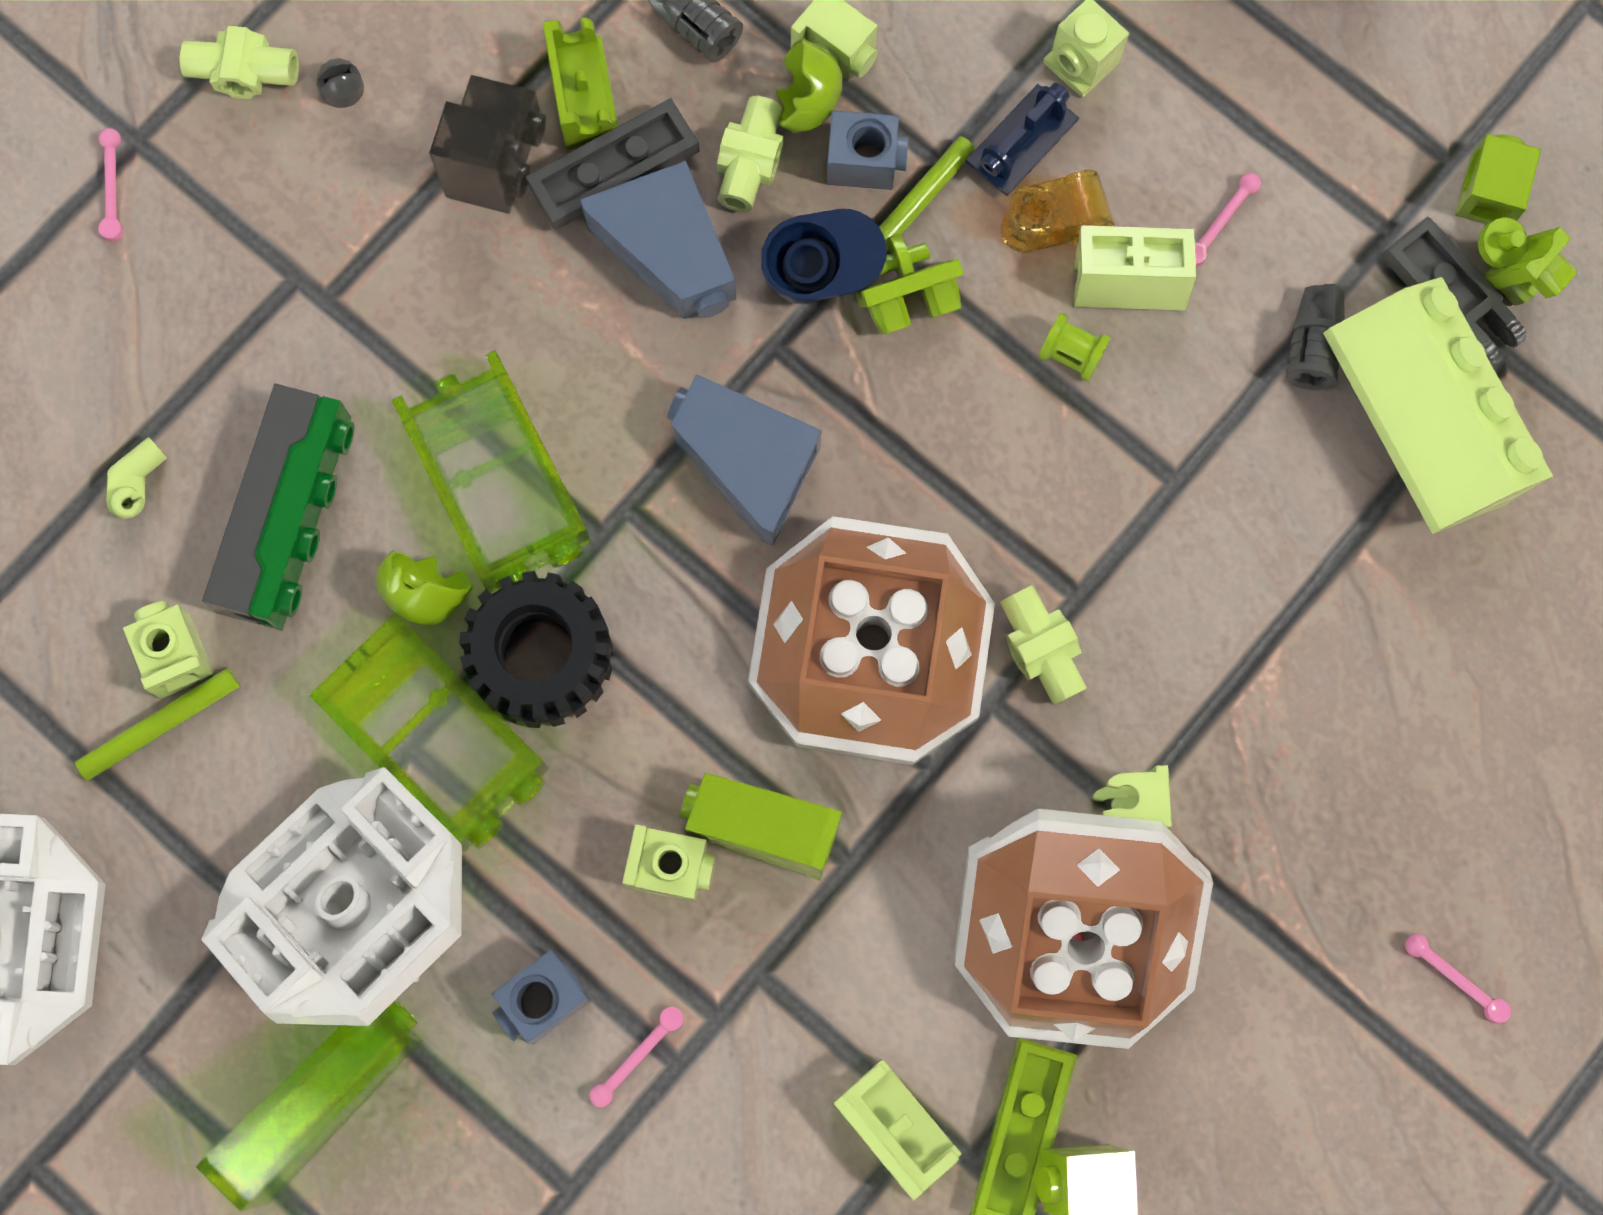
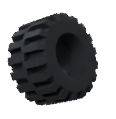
(510, 610)

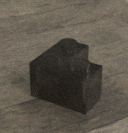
(486, 143)

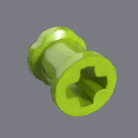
(1074, 347)

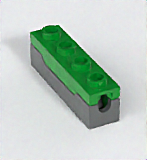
(279, 508)

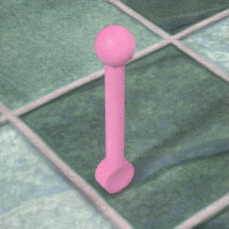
(1249, 184)
(110, 227)
(1494, 1009)
(670, 1020)

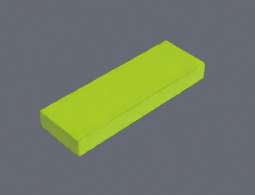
(1022, 1127)

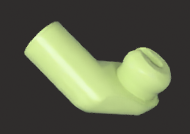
(128, 479)

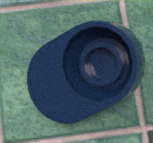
(823, 255)

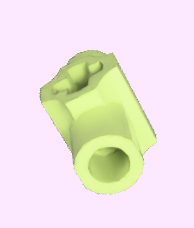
(239, 62)
(749, 154)
(1043, 644)

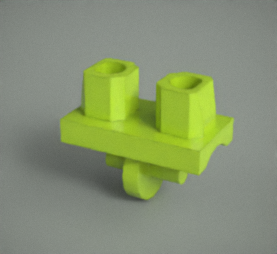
(1524, 262)
(935, 282)

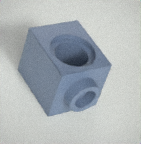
(856, 129)
(567, 998)

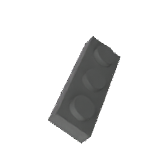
(619, 156)

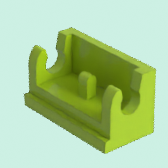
(580, 82)

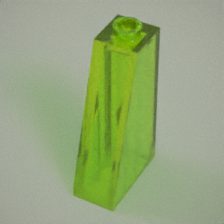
(308, 1108)

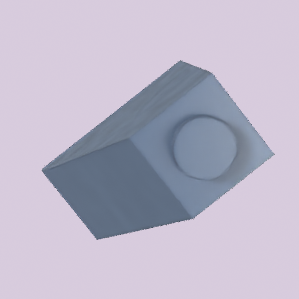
(665, 239)
(745, 451)

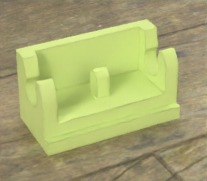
(1134, 268)
(1139, 795)
(897, 1129)

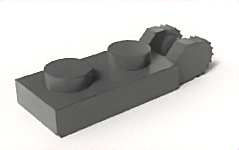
(1430, 254)

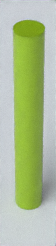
(927, 188)
(157, 724)

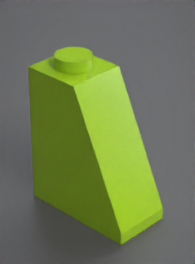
(761, 824)

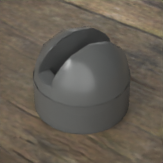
(343, 89)

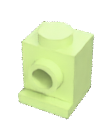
(840, 32)
(1086, 47)
(181, 662)
(643, 860)

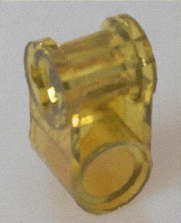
(1060, 210)

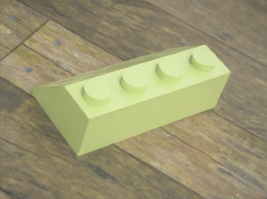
(1437, 405)

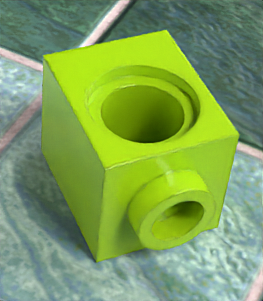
(1498, 179)

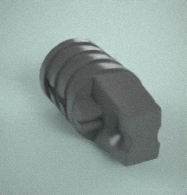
(702, 24)
(1310, 352)

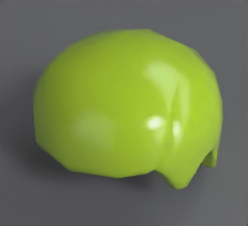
(813, 90)
(419, 590)

